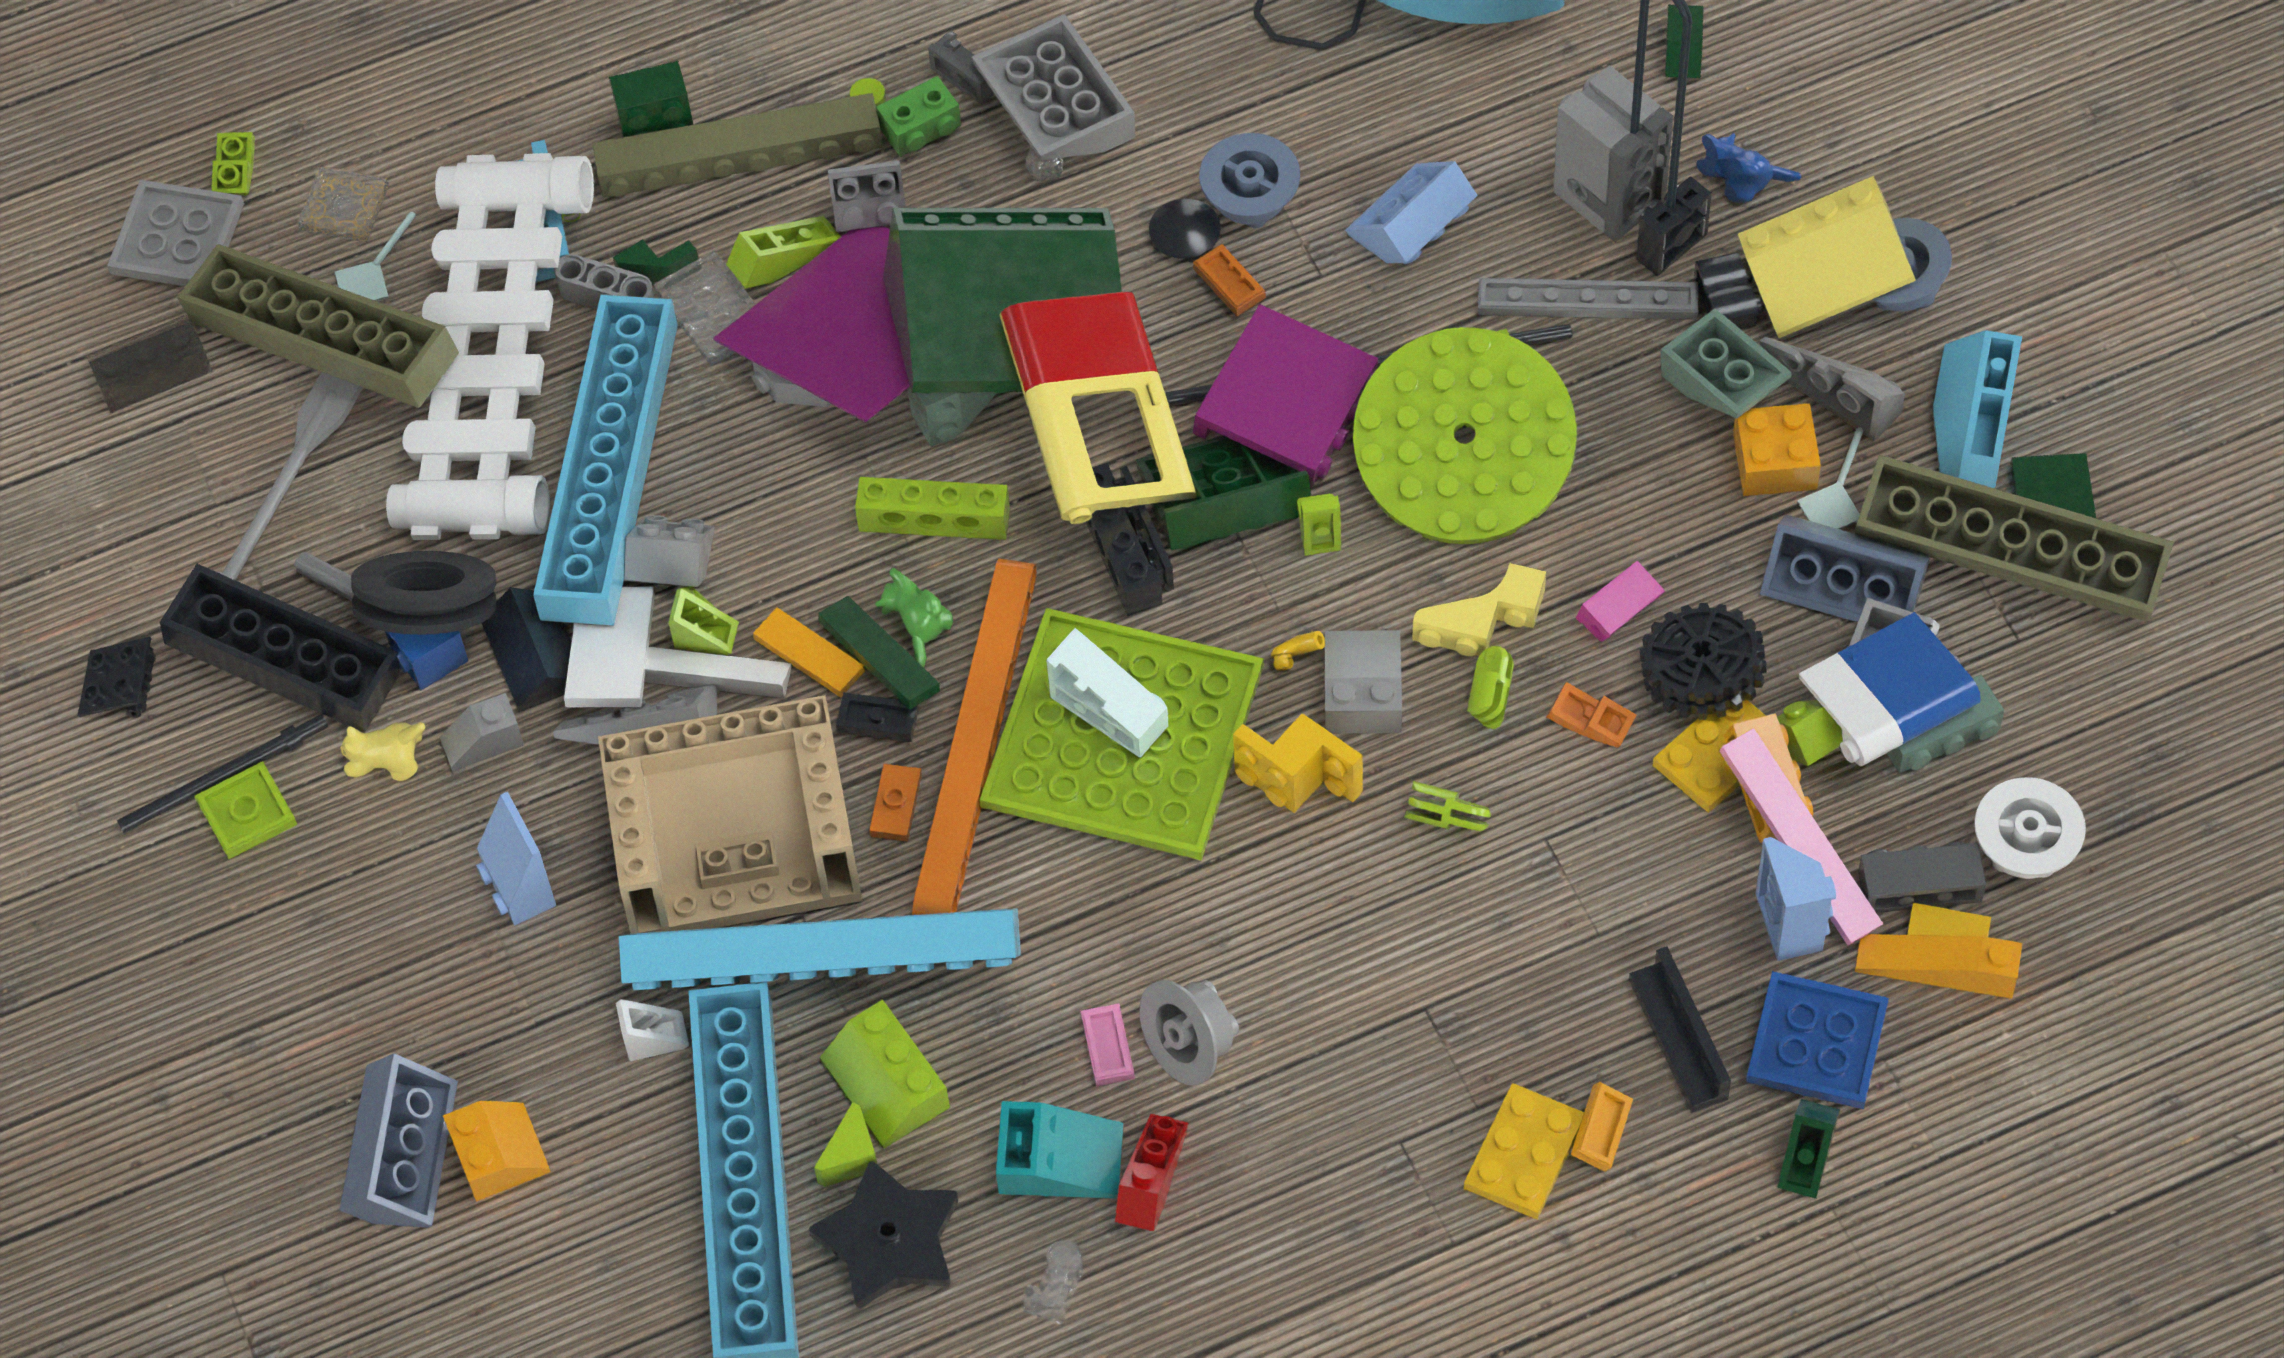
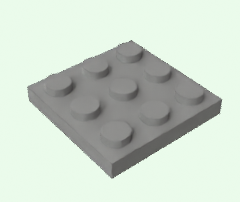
(172, 231)

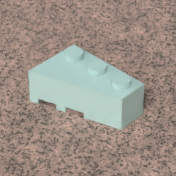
(1105, 694)

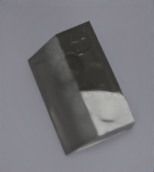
(149, 363)

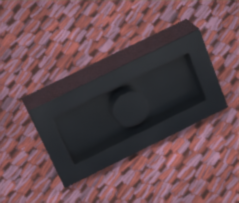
(876, 717)

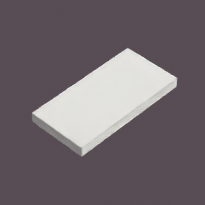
(611, 660)

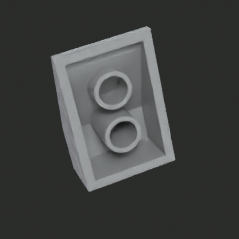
(1363, 682)

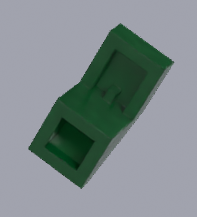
(1674, 37)
(642, 260)

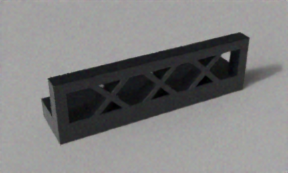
(1681, 1032)

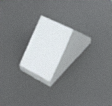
(650, 1029)

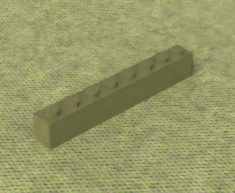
(737, 145)

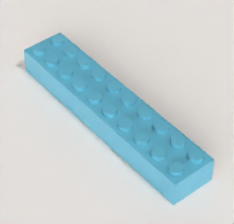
(606, 460)
(818, 946)
(743, 1173)

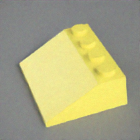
(1826, 257)

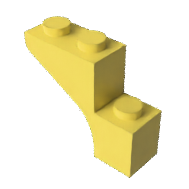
(1471, 622)

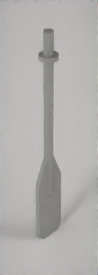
(317, 419)

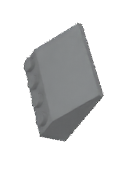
(1057, 92)

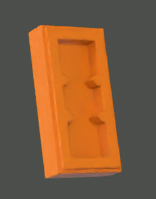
(1229, 280)
(895, 802)

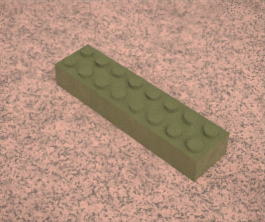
(318, 325)
(2014, 538)

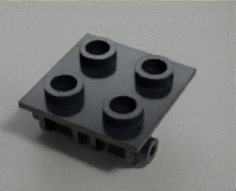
(118, 678)

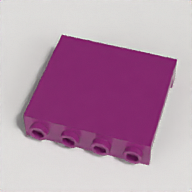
(1287, 392)

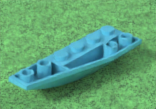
(1974, 404)

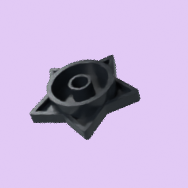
(892, 1261)

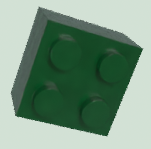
(651, 99)

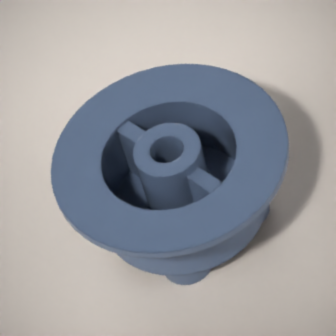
(1249, 177)
(1929, 260)

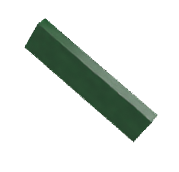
(879, 652)

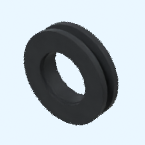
(423, 592)

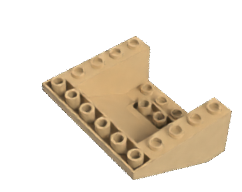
(729, 818)

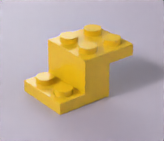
(1298, 763)

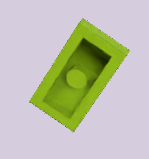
(1320, 523)

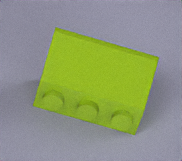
(885, 1074)

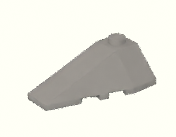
(1846, 390)
(678, 707)

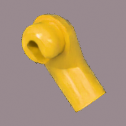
(1296, 646)

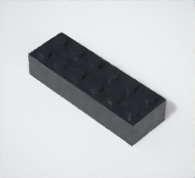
(280, 647)

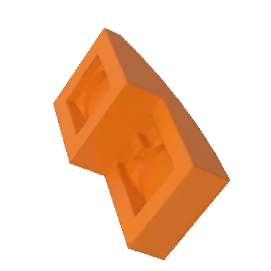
(1595, 719)

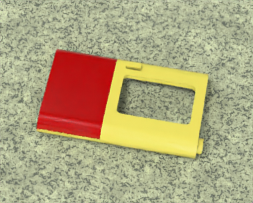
(1090, 349)

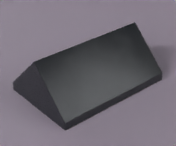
(528, 650)

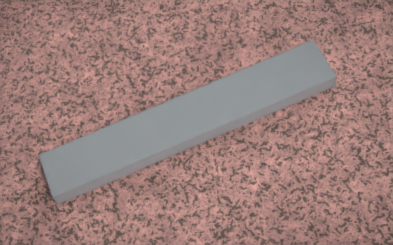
(1588, 298)

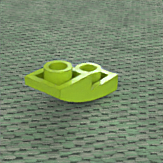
(233, 163)

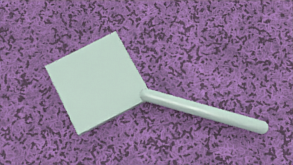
(368, 277)
(1832, 504)

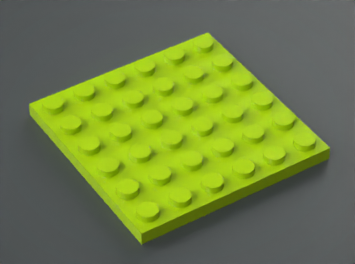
(1080, 779)

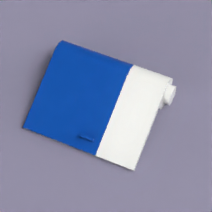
(1890, 688)

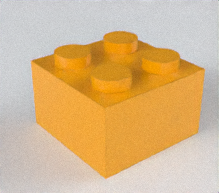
(1777, 450)

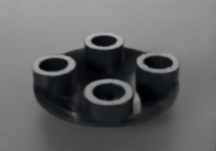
(1184, 229)

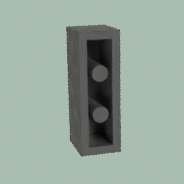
(1922, 876)

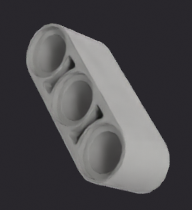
(595, 275)

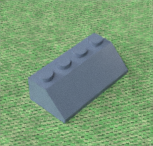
(1840, 570)
(398, 1144)

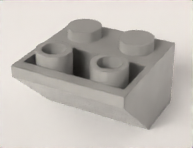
(866, 194)
(668, 551)

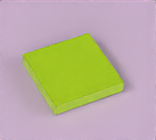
(245, 810)

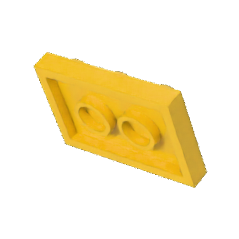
(1695, 760)
(1524, 1151)

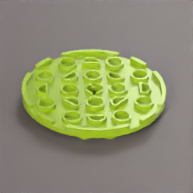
(1473, 488)

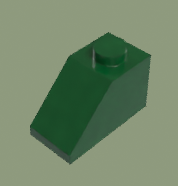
(1808, 1148)

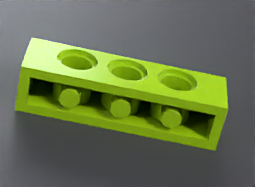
(932, 508)

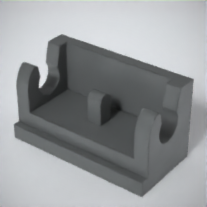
(956, 66)

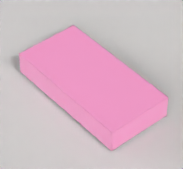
(1107, 1045)

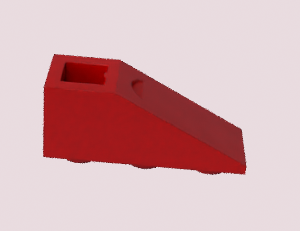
(1150, 1172)

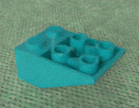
(1057, 1152)

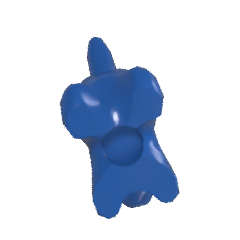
(1743, 170)

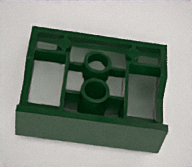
(1234, 492)

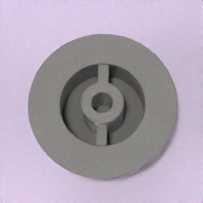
(1186, 1028)

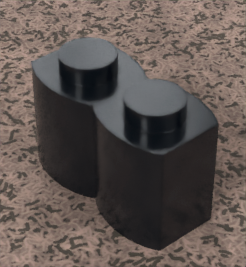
(1726, 286)

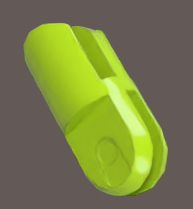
(1491, 686)
(1446, 809)

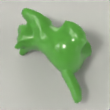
(919, 610)

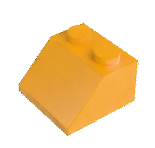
(496, 1146)

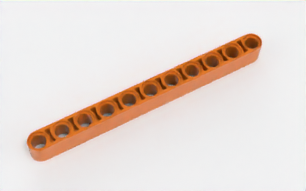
(975, 738)

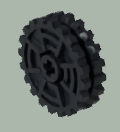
(1703, 661)

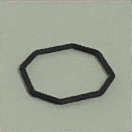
(1306, 43)

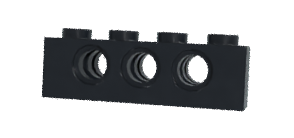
(1126, 553)

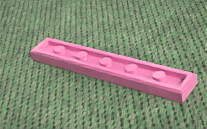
(1797, 829)

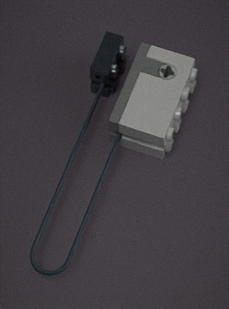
(1617, 156)

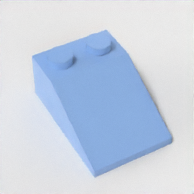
(513, 865)

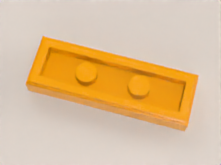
(808, 652)

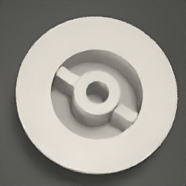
(2029, 827)

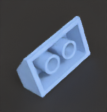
(1413, 211)
(1793, 900)

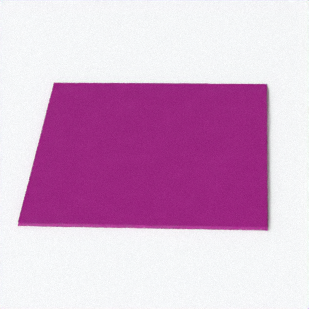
(830, 327)

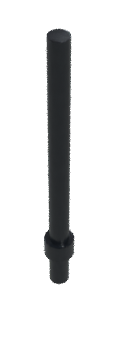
(289, 738)

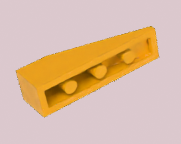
(1951, 962)

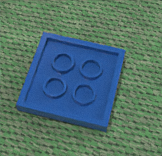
(1817, 1040)

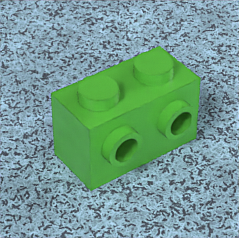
(919, 116)

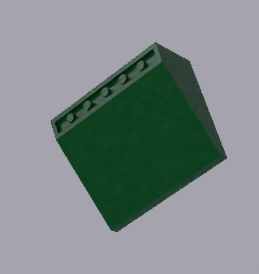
(963, 266)

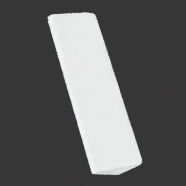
(726, 672)

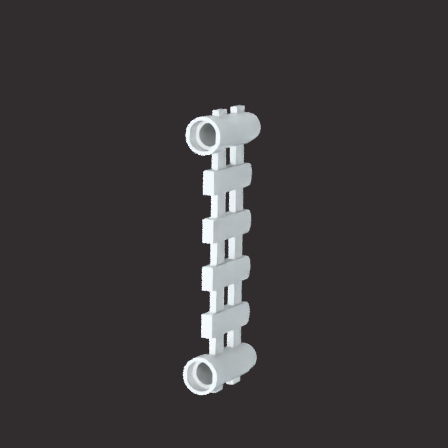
(492, 500)

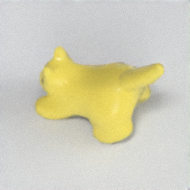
(384, 748)

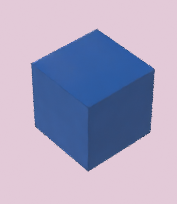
(428, 655)

